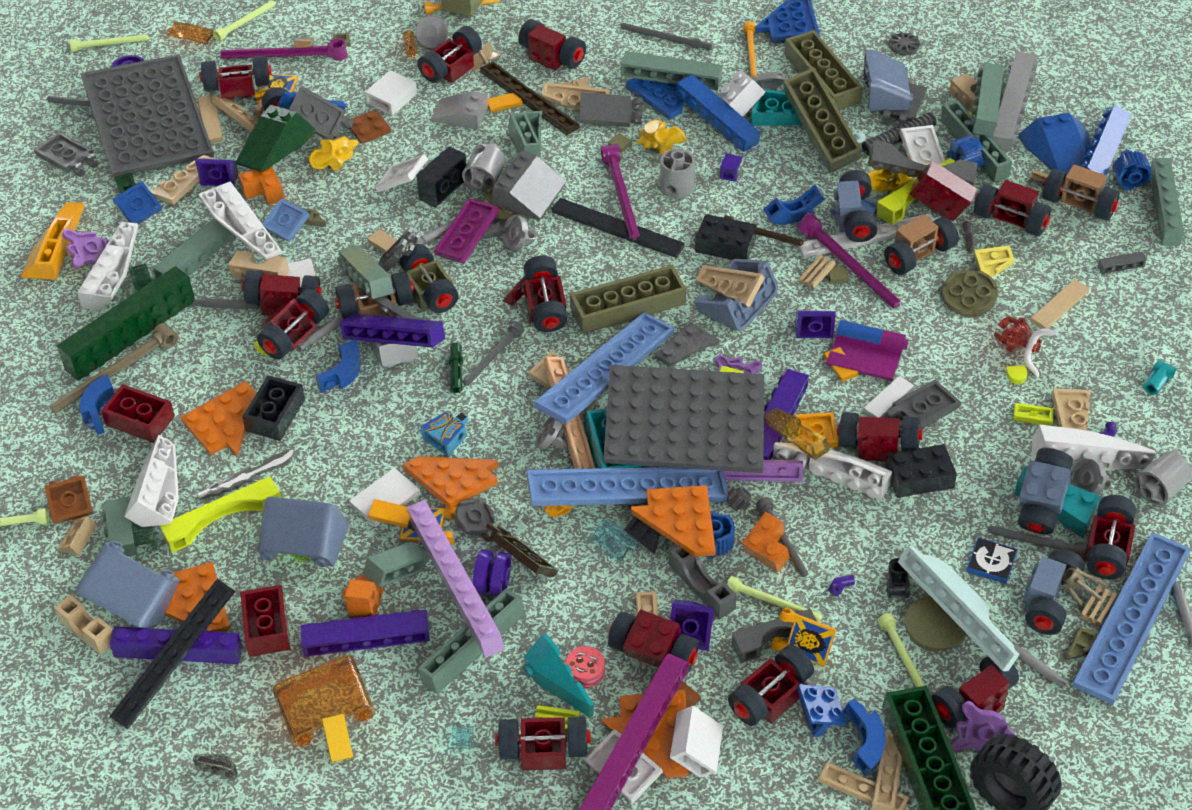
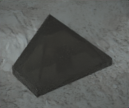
(217, 764)

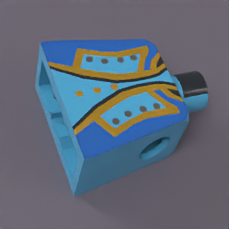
(445, 432)

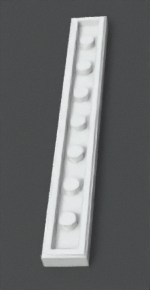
(884, 232)

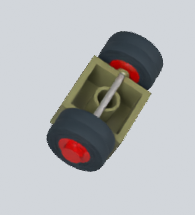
(431, 283)

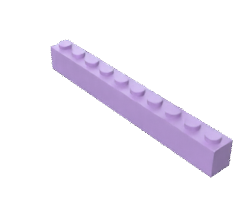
(456, 579)

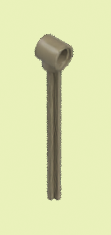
(162, 337)

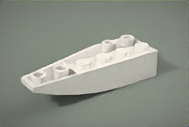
(235, 215)
(109, 269)
(1083, 444)
(841, 469)
(156, 488)

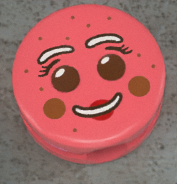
(586, 665)

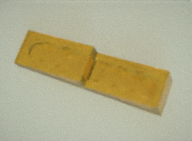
(791, 428)

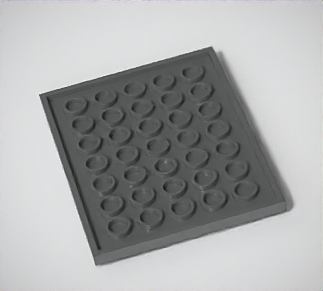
(146, 115)
(685, 419)

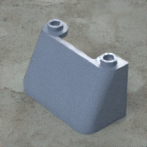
(886, 82)
(733, 312)
(302, 530)
(128, 587)

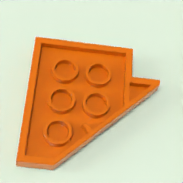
(220, 419)
(452, 478)
(680, 516)
(190, 590)
(660, 744)

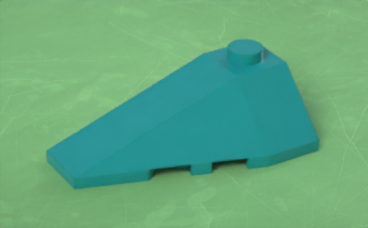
(549, 672)

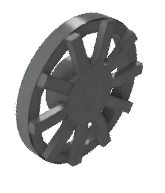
(904, 43)

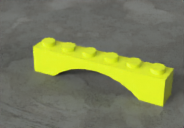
(893, 206)
(186, 527)

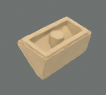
(77, 536)

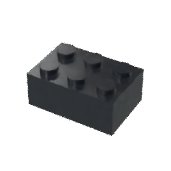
(441, 176)
(725, 238)
(273, 408)
(921, 470)

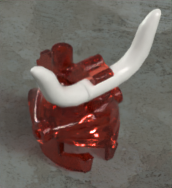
(1019, 336)

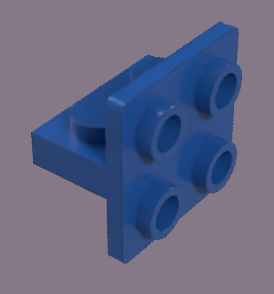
(821, 708)

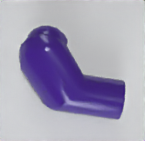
(1110, 429)
(839, 583)

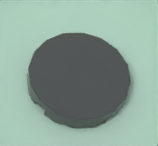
(473, 517)

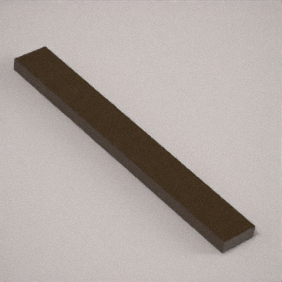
(530, 98)

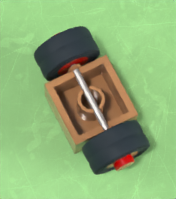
(1082, 190)
(918, 240)
(350, 299)

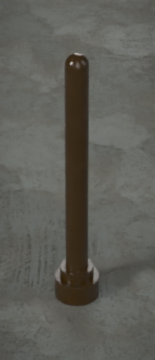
(774, 235)

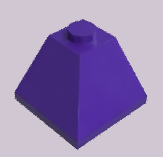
(216, 171)
(814, 324)
(694, 620)

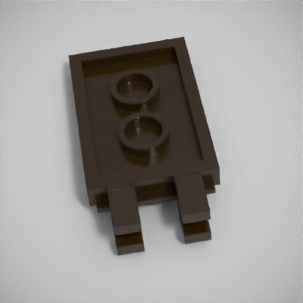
(519, 550)

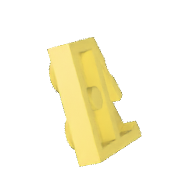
(994, 259)

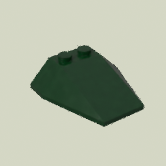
(273, 138)

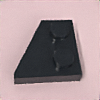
(643, 533)

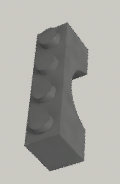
(713, 594)
(750, 640)

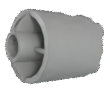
(483, 167)
(677, 173)
(1164, 477)

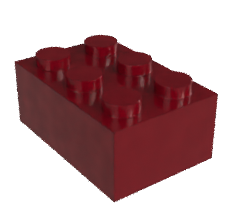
(942, 191)
(138, 413)
(265, 620)

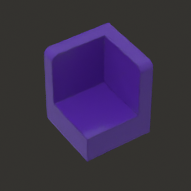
(730, 167)

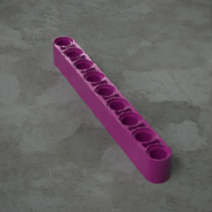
(636, 734)

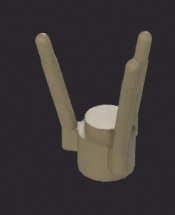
(1075, 579)

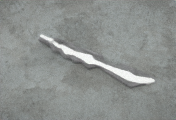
(246, 475)

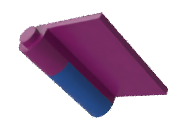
(867, 350)

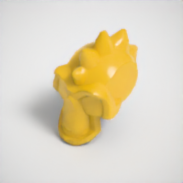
(660, 138)
(332, 153)
(884, 180)

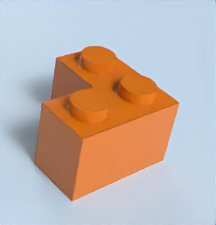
(257, 183)
(763, 543)
(362, 597)

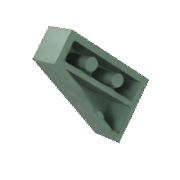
(526, 131)

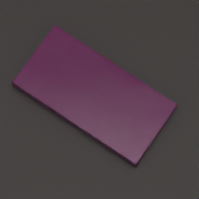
(466, 231)

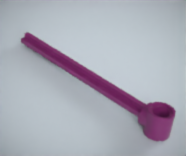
(336, 49)
(611, 156)
(812, 227)

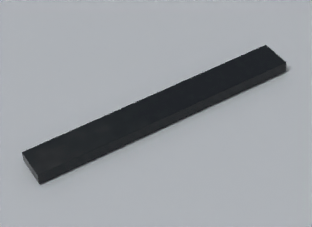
(617, 227)
(172, 654)

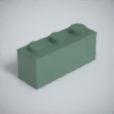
(118, 526)
(395, 564)

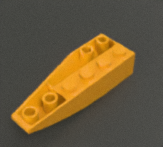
(50, 250)

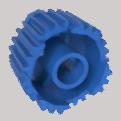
(967, 149)
(1132, 170)
(723, 533)

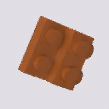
(68, 499)

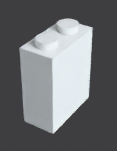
(391, 92)
(696, 741)

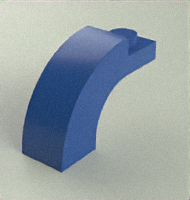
(793, 211)
(345, 371)
(93, 400)
(872, 736)

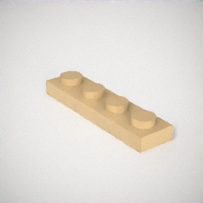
(235, 111)

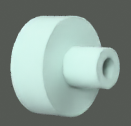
(859, 136)

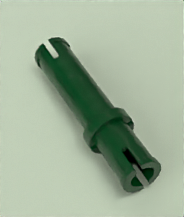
(456, 362)

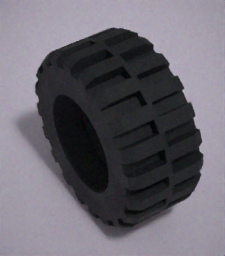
(1015, 774)

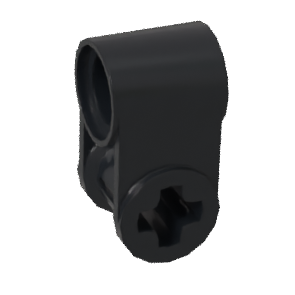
(897, 581)

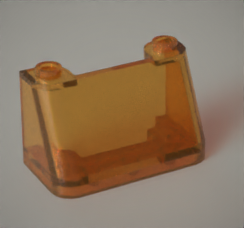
(320, 694)

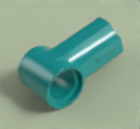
(1159, 376)

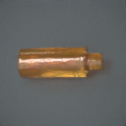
(410, 43)

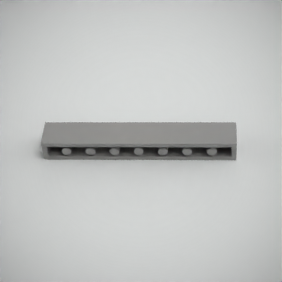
(1014, 100)

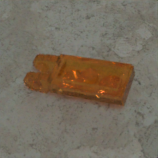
(191, 32)

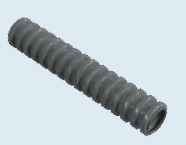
(893, 136)

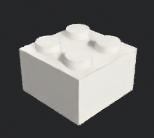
(741, 92)

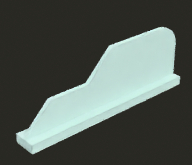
(960, 604)

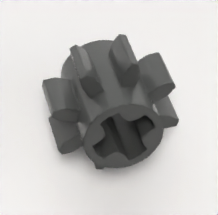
(739, 498)

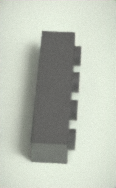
(1122, 262)

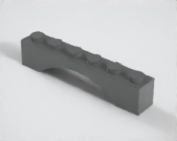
(887, 157)

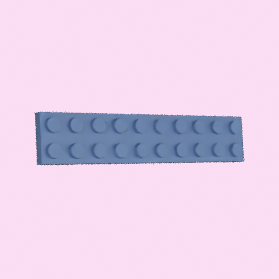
(591, 377)
(617, 484)
(1131, 618)

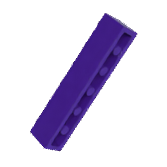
(392, 330)
(787, 398)
(365, 633)
(148, 642)

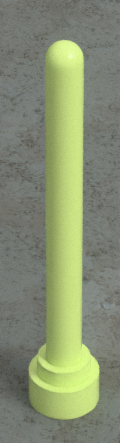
(221, 33)
(76, 45)
(40, 516)
(738, 586)
(887, 623)

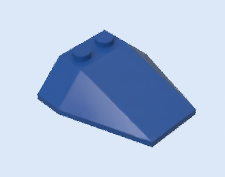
(1057, 141)

